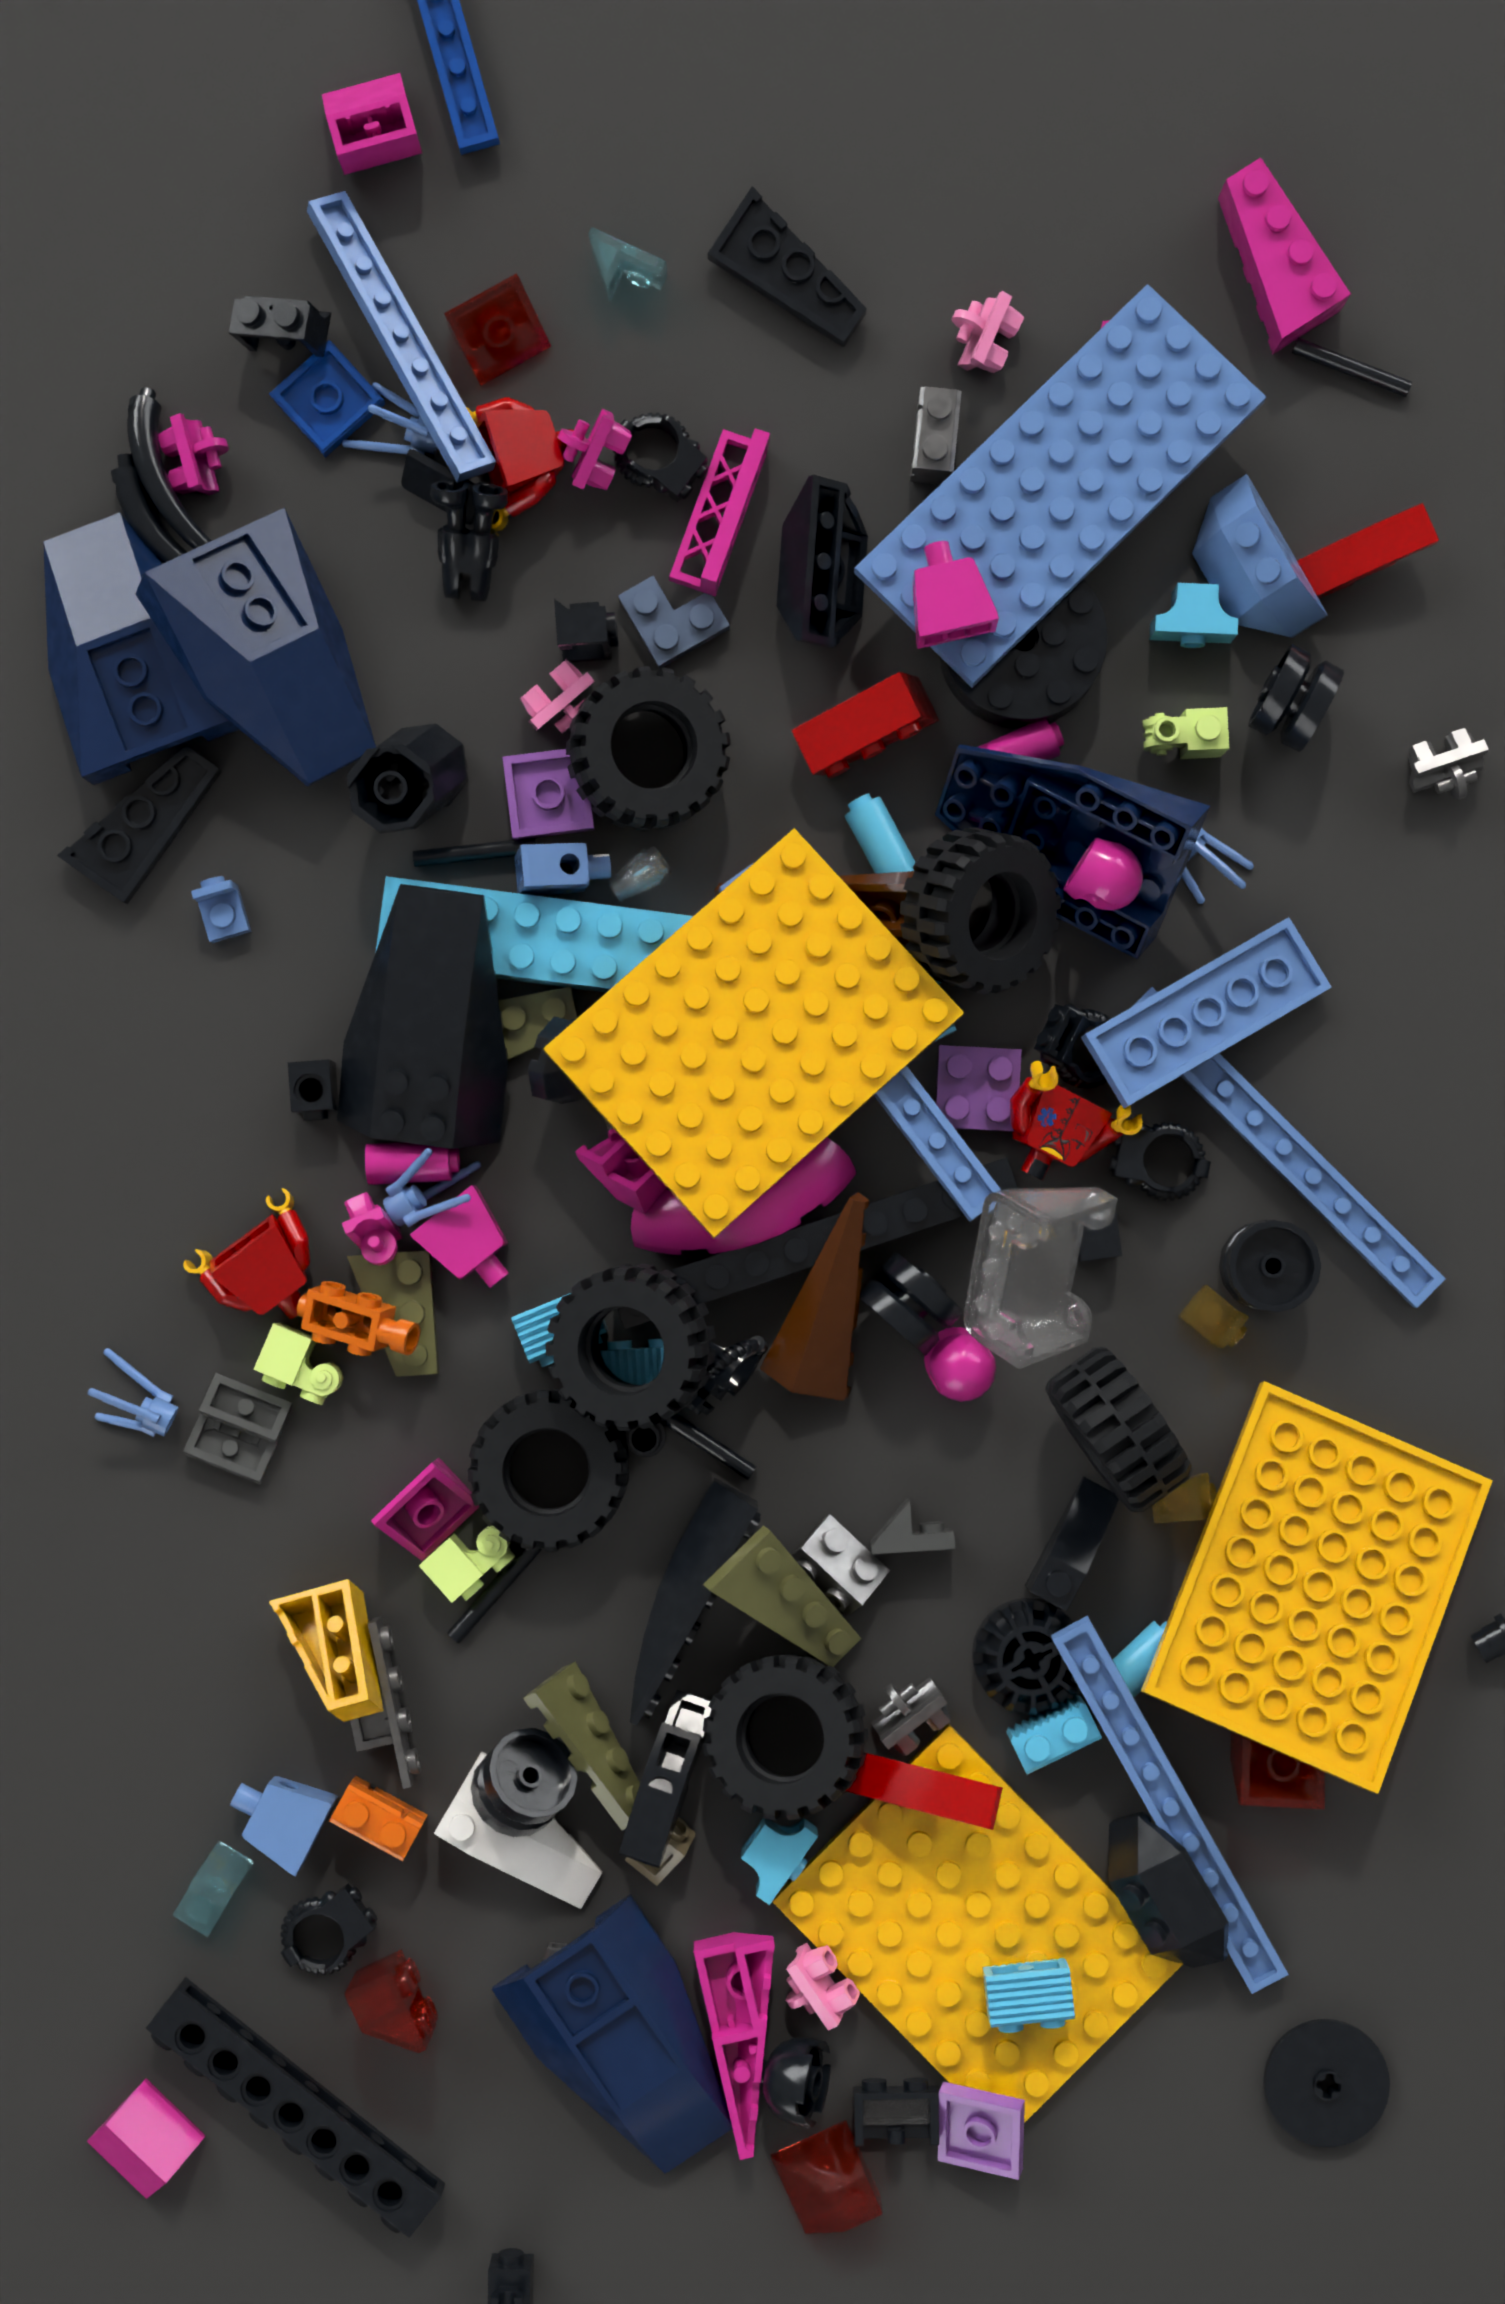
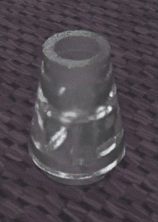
(640, 874)

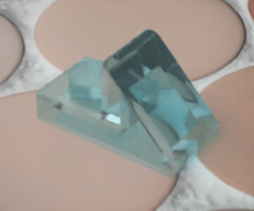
(617, 258)
(213, 1888)

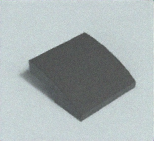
(238, 1428)

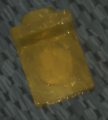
(1214, 1318)
(1188, 1502)

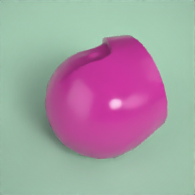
(1106, 876)
(960, 1365)

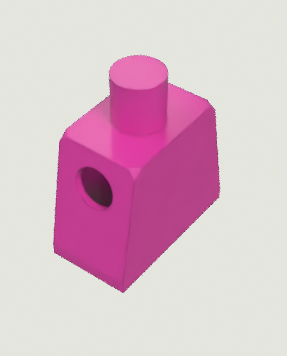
(950, 599)
(465, 1239)

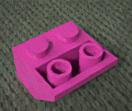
(371, 124)

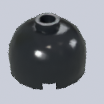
(796, 2080)

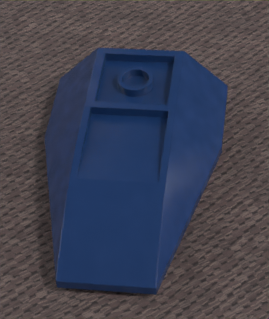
(623, 2035)

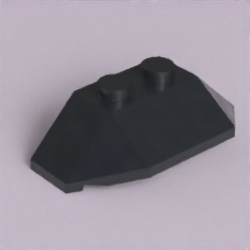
(817, 563)
(1165, 1894)

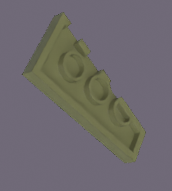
(529, 1014)
(779, 1594)
(585, 1730)

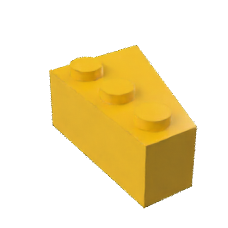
(335, 1645)

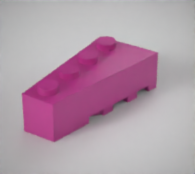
(1280, 257)

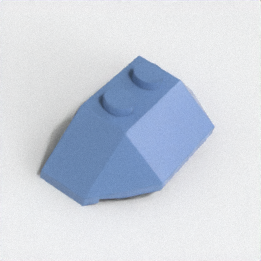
(1254, 564)

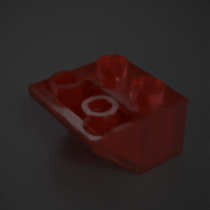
(391, 2003)

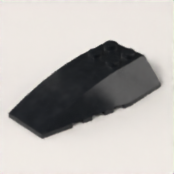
(428, 1028)

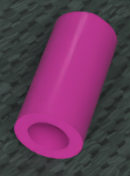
(1033, 740)
(390, 1160)

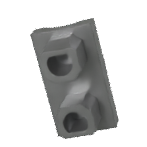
(1450, 769)
(907, 1711)

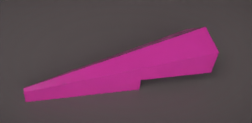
(622, 1172)
(736, 1991)

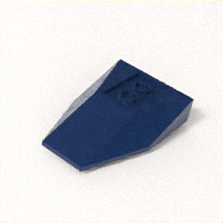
(264, 645)
(107, 658)
(1062, 812)

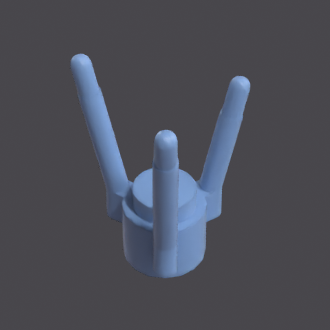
(415, 428)
(1200, 848)
(406, 1203)
(153, 1415)

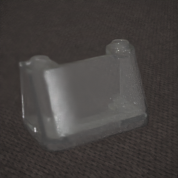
(1026, 1271)

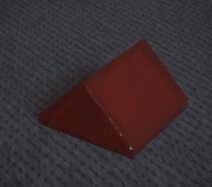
(497, 329)

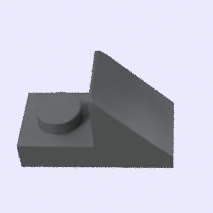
(898, 1536)

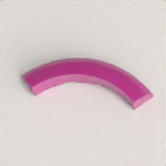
(812, 1182)

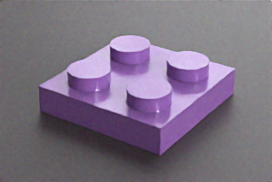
(544, 796)
(977, 1086)
(981, 2130)

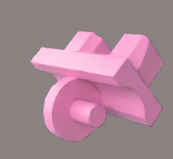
(979, 328)
(542, 709)
(816, 1989)

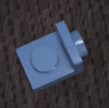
(221, 908)

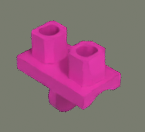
(604, 433)
(198, 455)
(371, 1230)

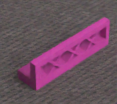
(734, 510)

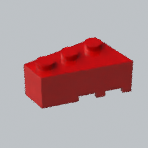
(865, 724)

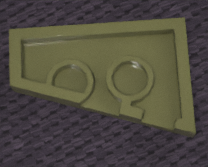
(409, 1287)

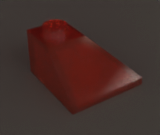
(1273, 1778)
(828, 2181)

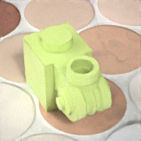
(1196, 733)
(287, 1361)
(459, 1570)

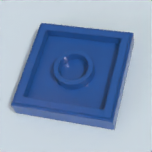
(326, 399)

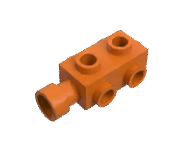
(354, 1322)

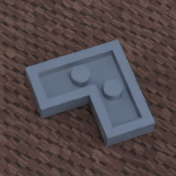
(668, 631)

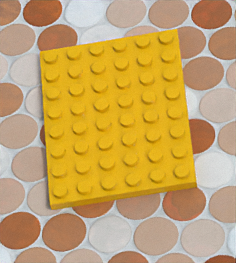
(753, 1032)
(1317, 1587)
(932, 1900)

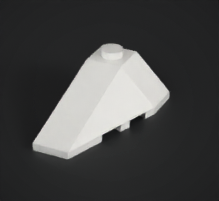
(544, 1859)

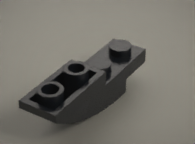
(666, 1780)

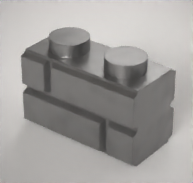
(935, 434)

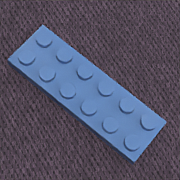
(1205, 1012)

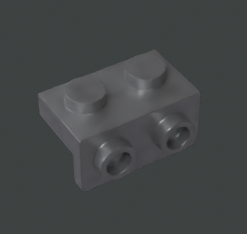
(840, 1565)

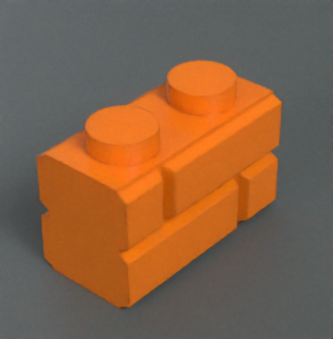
(378, 1818)

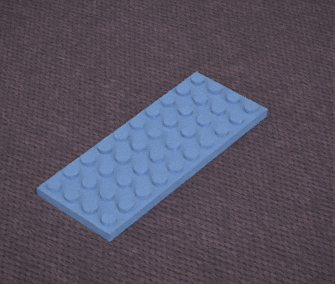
(1070, 474)

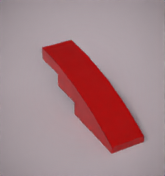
(1368, 550)
(928, 1791)

